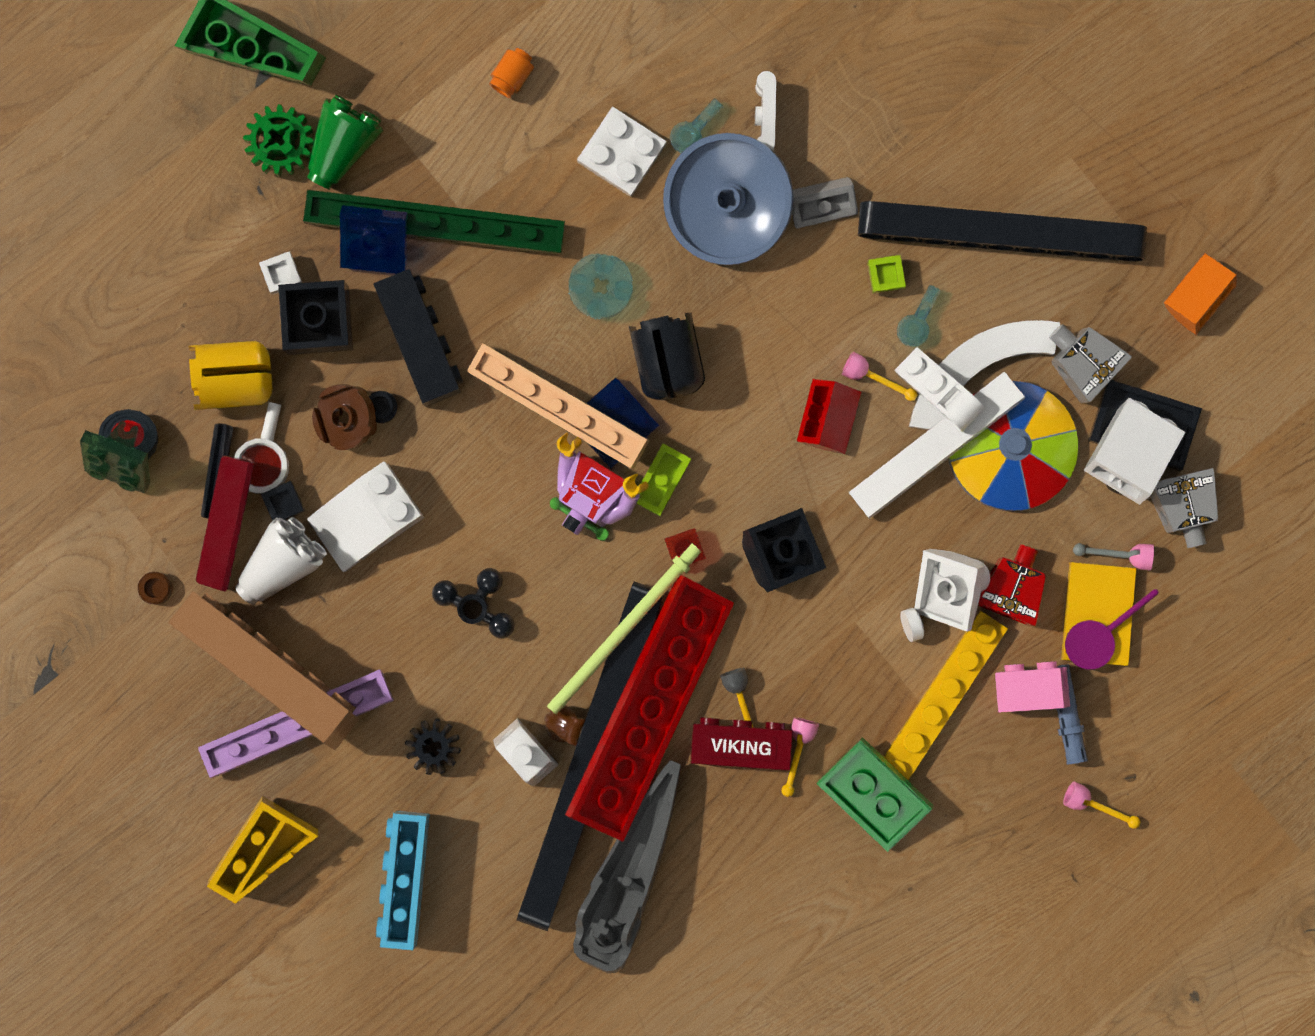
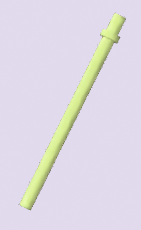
(680, 565)

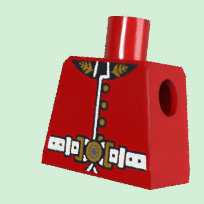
(1015, 587)

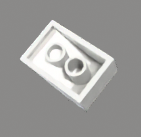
(365, 516)

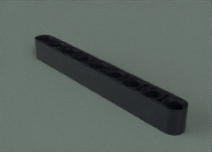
(1002, 231)

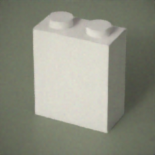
(1134, 451)

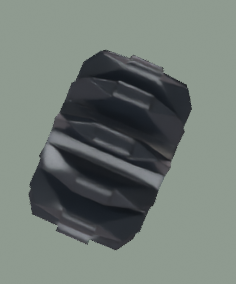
(436, 736)

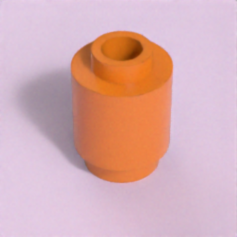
(511, 72)

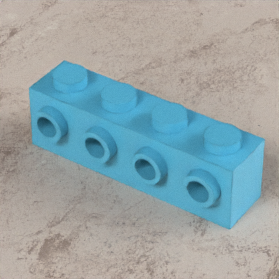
(404, 880)

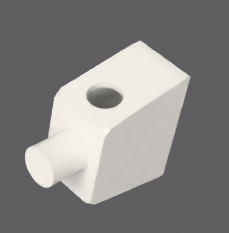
(524, 753)

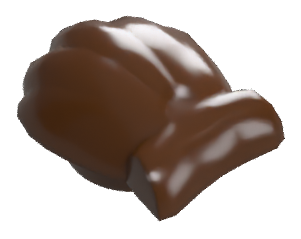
(564, 726)

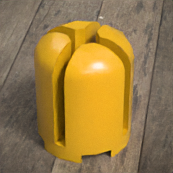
(213, 379)

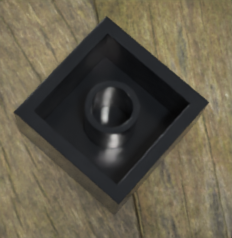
(315, 317)

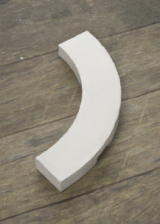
(984, 350)

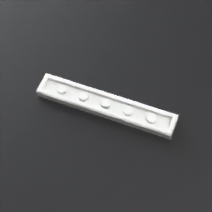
(933, 448)

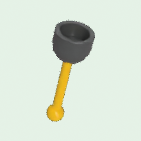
(736, 682)

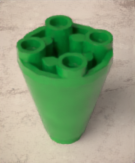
(340, 140)

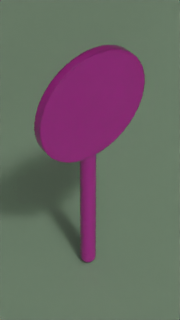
(1092, 643)

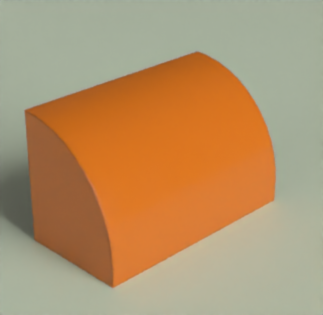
(1201, 293)

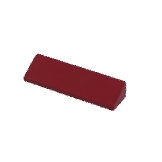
(224, 522)

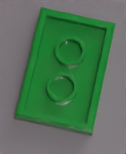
(875, 794)

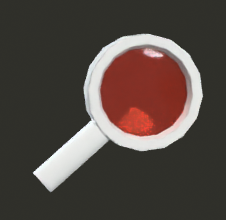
(268, 458)

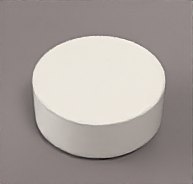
(912, 624)

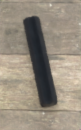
(220, 446)

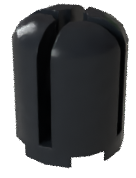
(667, 357)

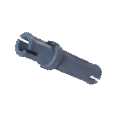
(1070, 727)

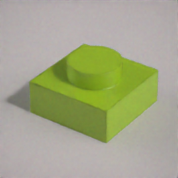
(886, 274)

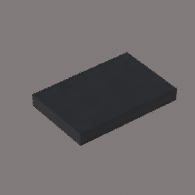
(1182, 414)

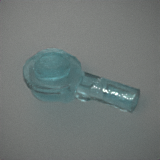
(687, 133)
(913, 328)

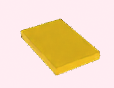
(1102, 596)

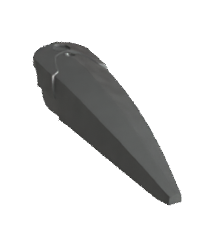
(622, 886)

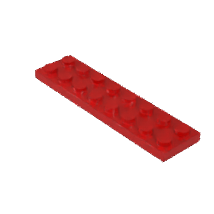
(649, 708)

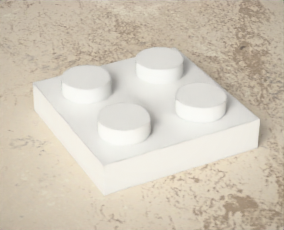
(621, 151)

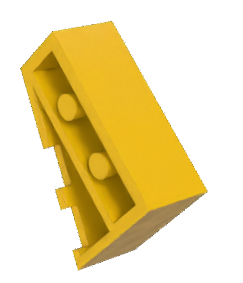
(261, 846)

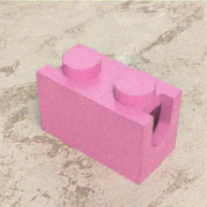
(1032, 689)

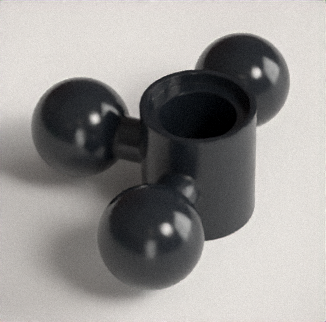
(489, 582)

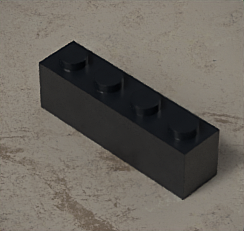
(418, 338)

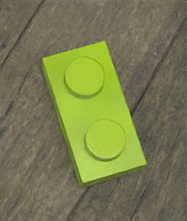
(662, 479)

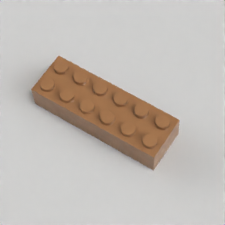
(271, 675)

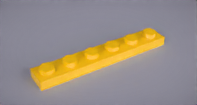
(944, 694)

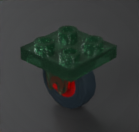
(121, 450)

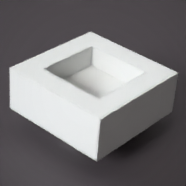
(280, 271)

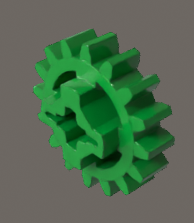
(288, 131)

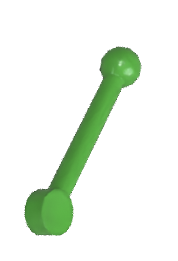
(601, 533)

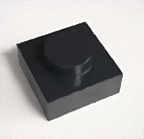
(283, 501)

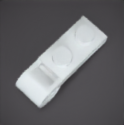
(940, 389)

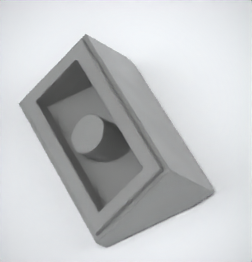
(824, 202)

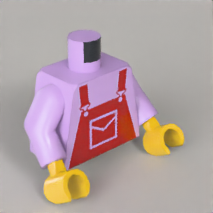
(592, 489)

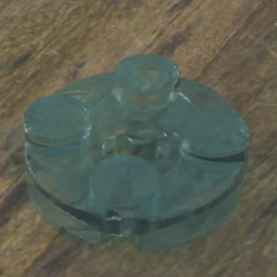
(604, 268)

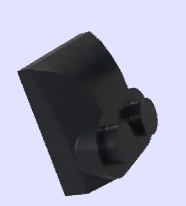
(782, 550)

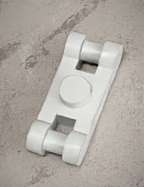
(766, 113)

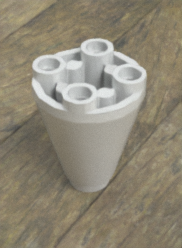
(279, 560)

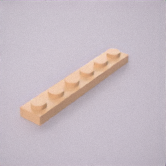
(558, 406)

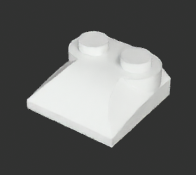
(950, 587)

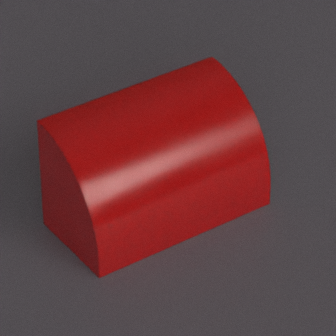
(829, 416)

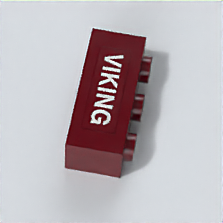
(741, 744)

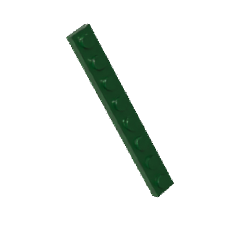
(447, 222)

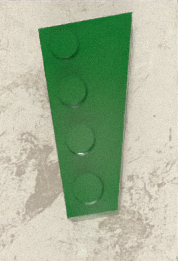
(240, 39)

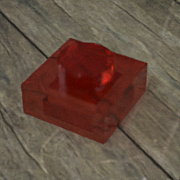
(680, 542)

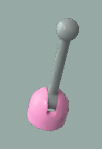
(1140, 555)

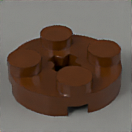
(361, 417)

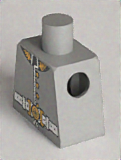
(1086, 361)
(1187, 504)

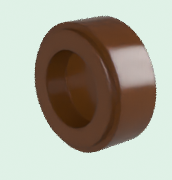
(155, 588)

